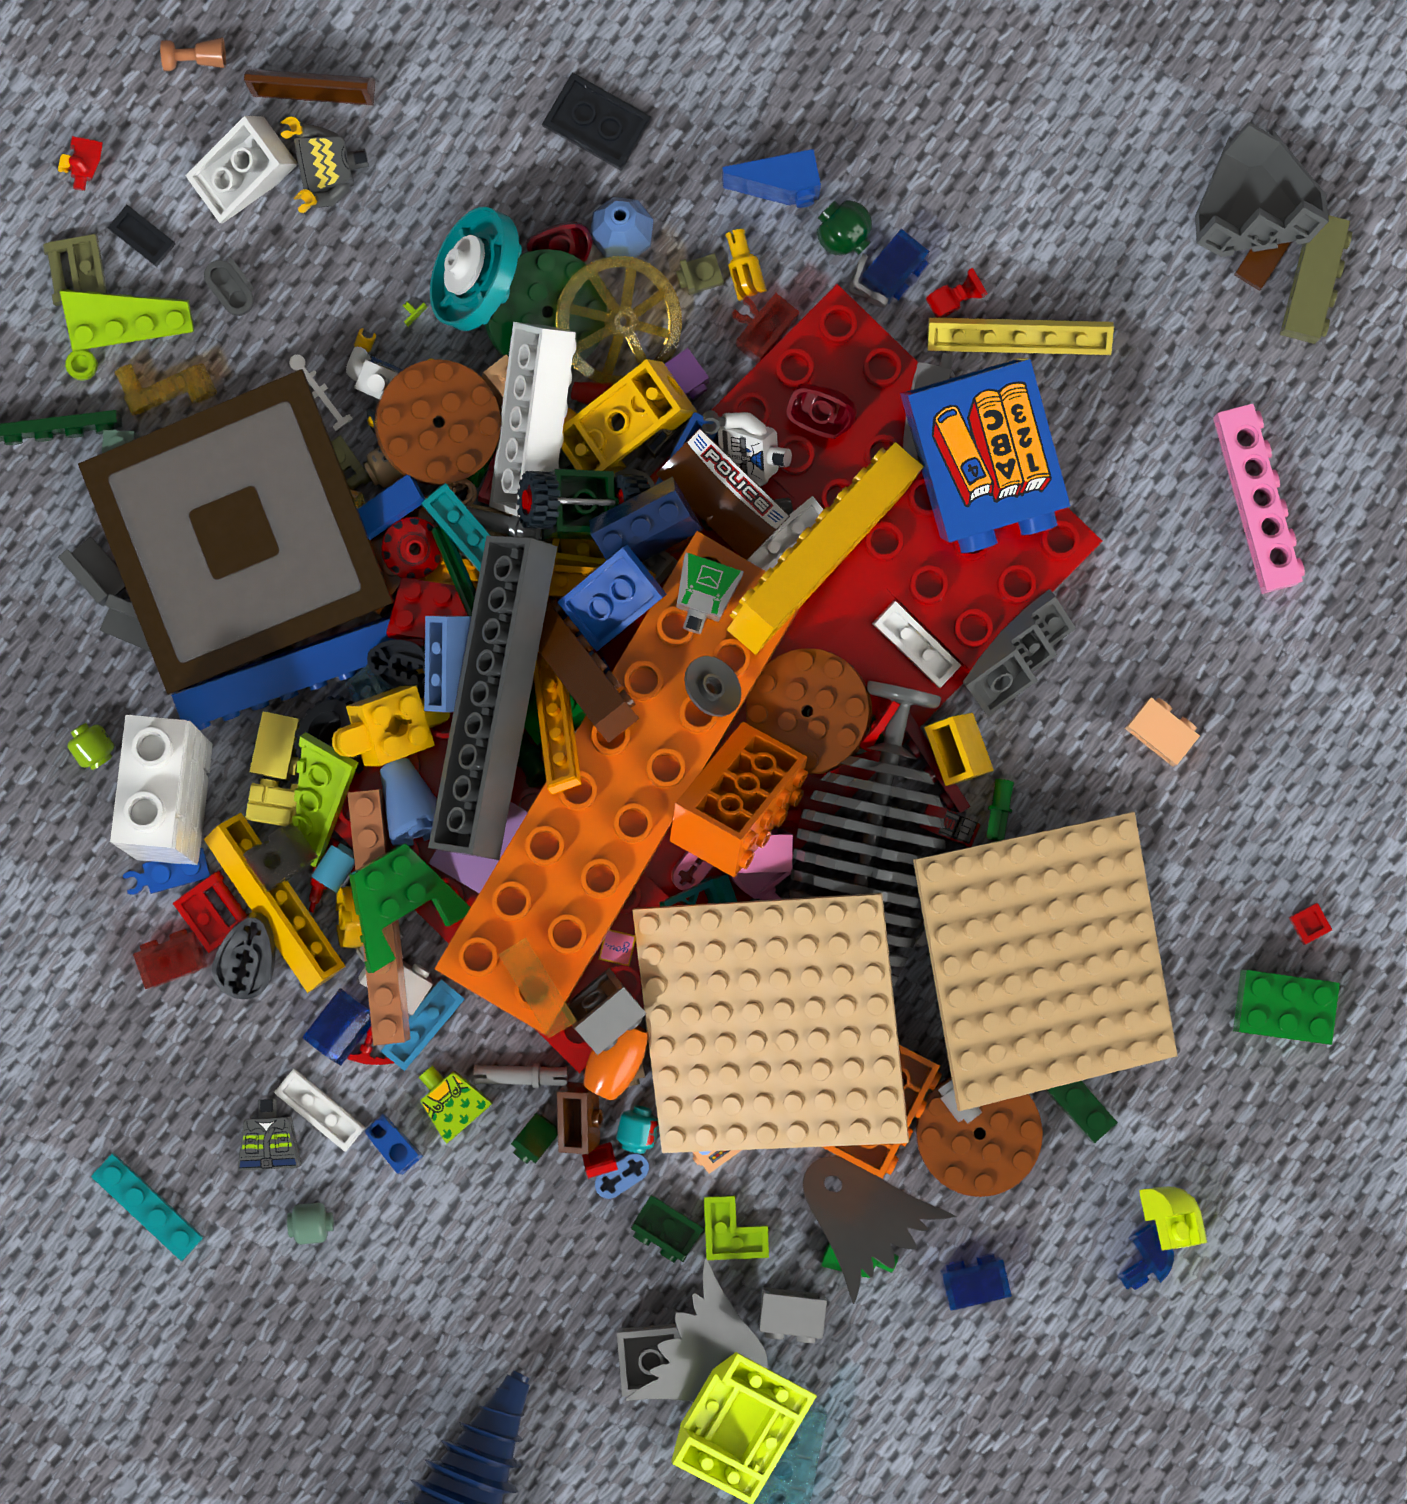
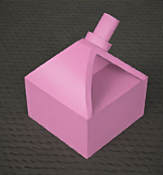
(768, 867)

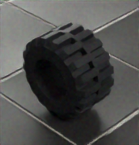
(324, 721)

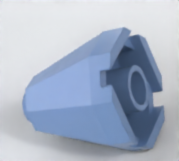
(621, 228)

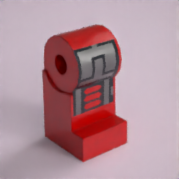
(957, 828)

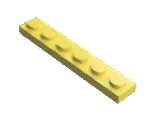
(1020, 336)

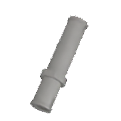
(520, 1075)

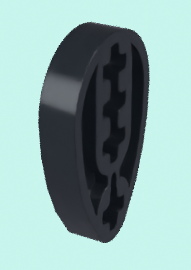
(399, 654)
(230, 956)

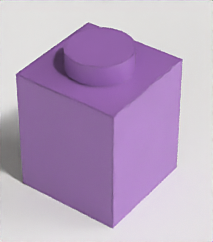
(688, 374)

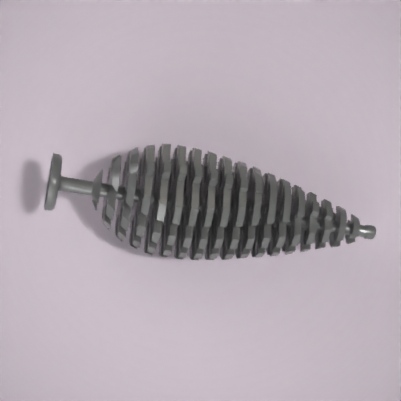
(873, 828)

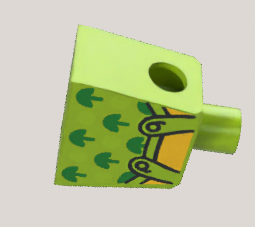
(452, 1102)

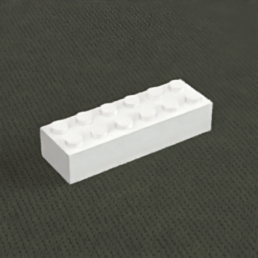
(531, 408)

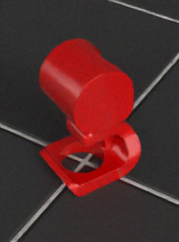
(947, 299)

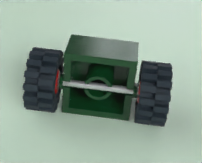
(568, 499)

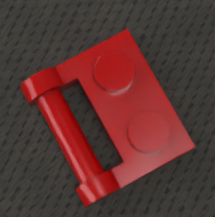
(202, 914)

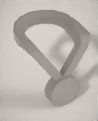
(873, 297)

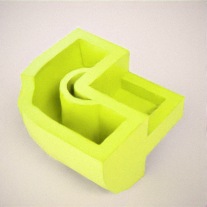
(1176, 1216)

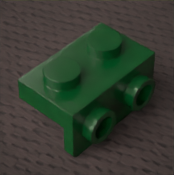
(666, 1229)

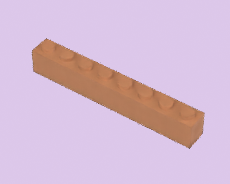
(387, 984)

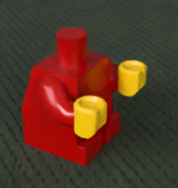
(82, 162)

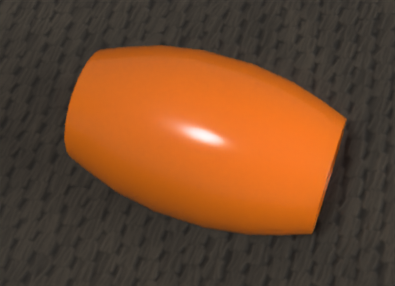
(614, 1069)

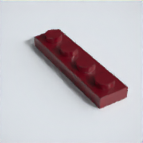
(920, 746)

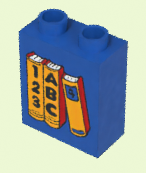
(986, 454)

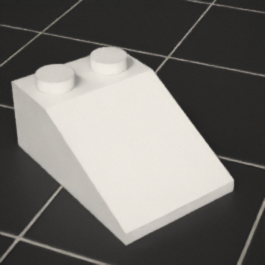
(241, 167)

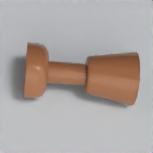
(205, 53)

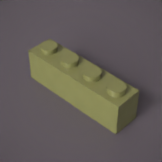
(1314, 282)

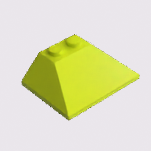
(740, 1426)

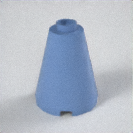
(407, 802)

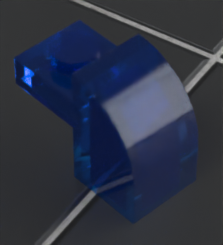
(1153, 1259)

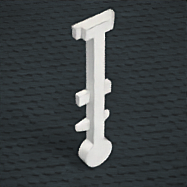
(298, 362)

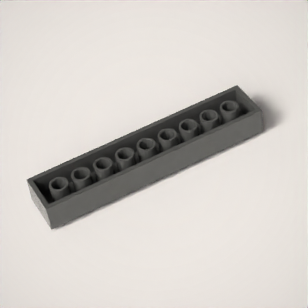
(493, 696)

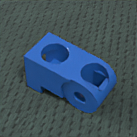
(393, 1144)

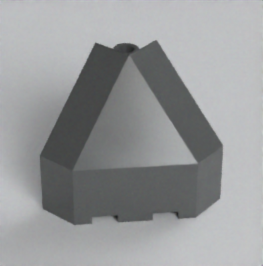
(1259, 197)

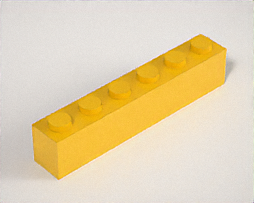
(292, 925)

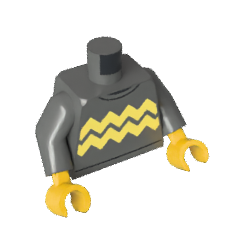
(323, 164)

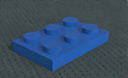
(612, 598)

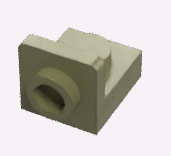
(699, 274)

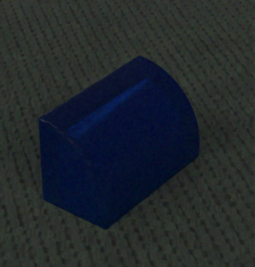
(339, 1027)

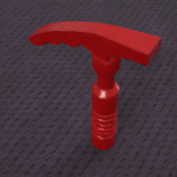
(883, 716)
(365, 1057)

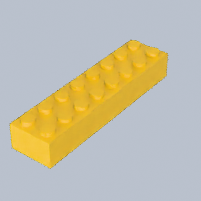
(822, 547)

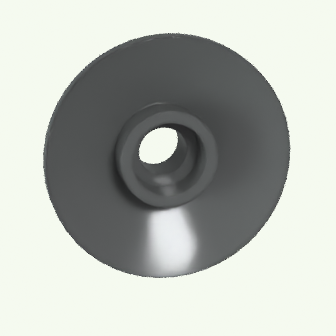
(712, 686)

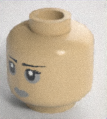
(380, 469)

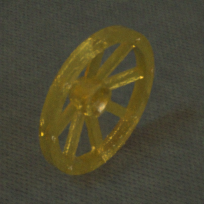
(612, 317)

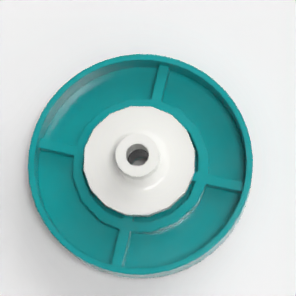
(474, 269)

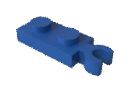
(165, 876)

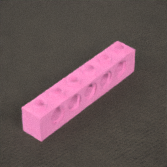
(1269, 575)

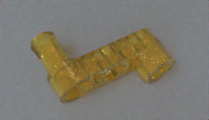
(192, 380)

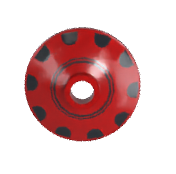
(396, 548)

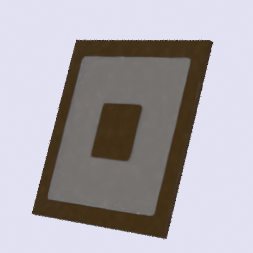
(235, 532)

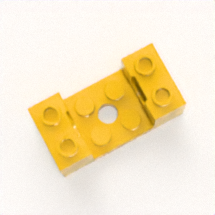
(646, 399)

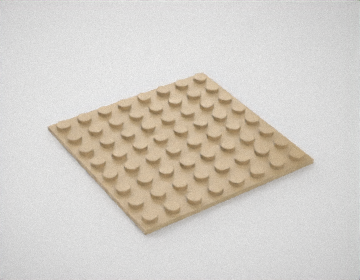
(1045, 959)
(771, 1024)

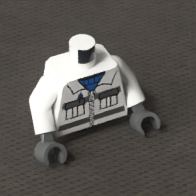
(748, 444)

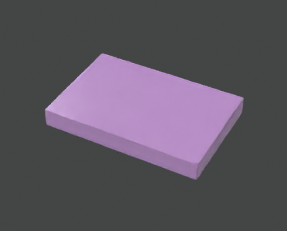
(476, 870)

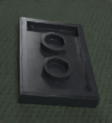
(596, 121)

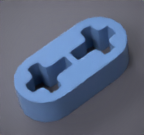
(625, 1182)

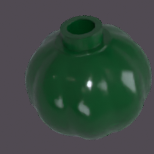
(844, 228)

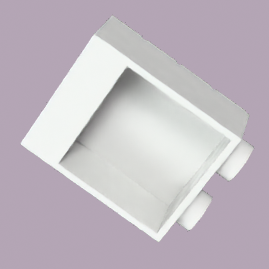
(161, 790)

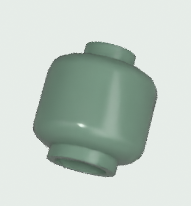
(309, 1223)

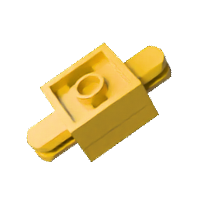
(387, 727)

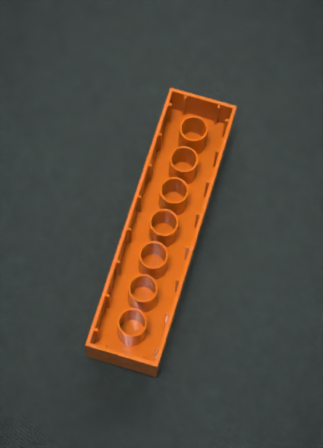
(593, 841)

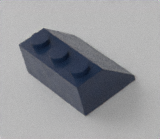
(646, 522)

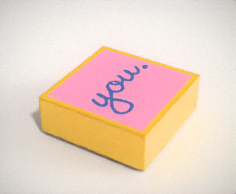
(617, 947)

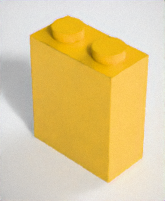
(959, 748)

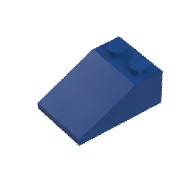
(780, 179)

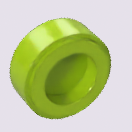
(81, 364)

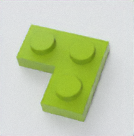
(725, 1239)

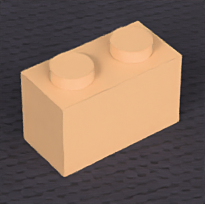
(1163, 731)

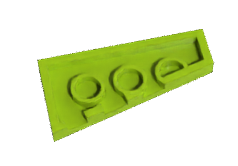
(115, 319)
(320, 791)

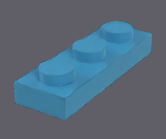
(424, 1024)

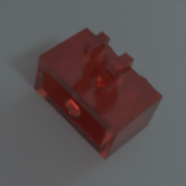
(766, 328)
(170, 959)

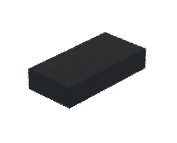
(141, 235)

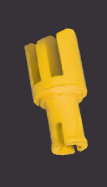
(744, 266)

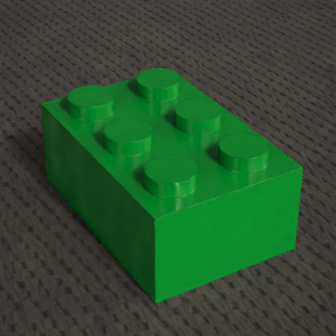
(1286, 1007)

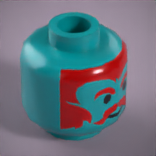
(637, 1129)

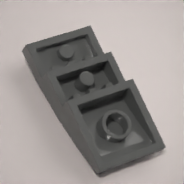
(1017, 652)

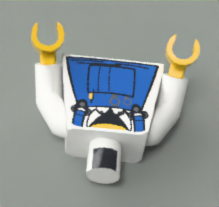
(368, 371)

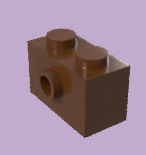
(578, 1119)

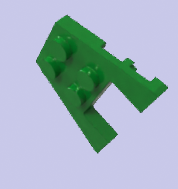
(392, 889)

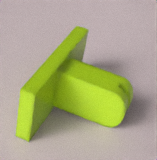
(414, 313)

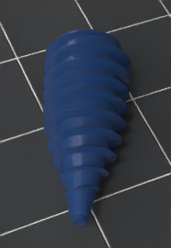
(482, 1455)

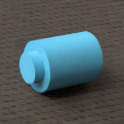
(335, 867)

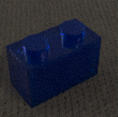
(896, 266)
(975, 1282)

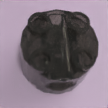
(281, 857)

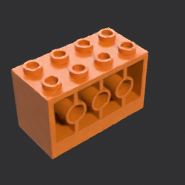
(739, 799)
(918, 1076)

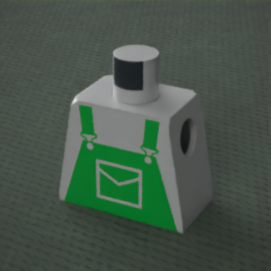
(705, 590)

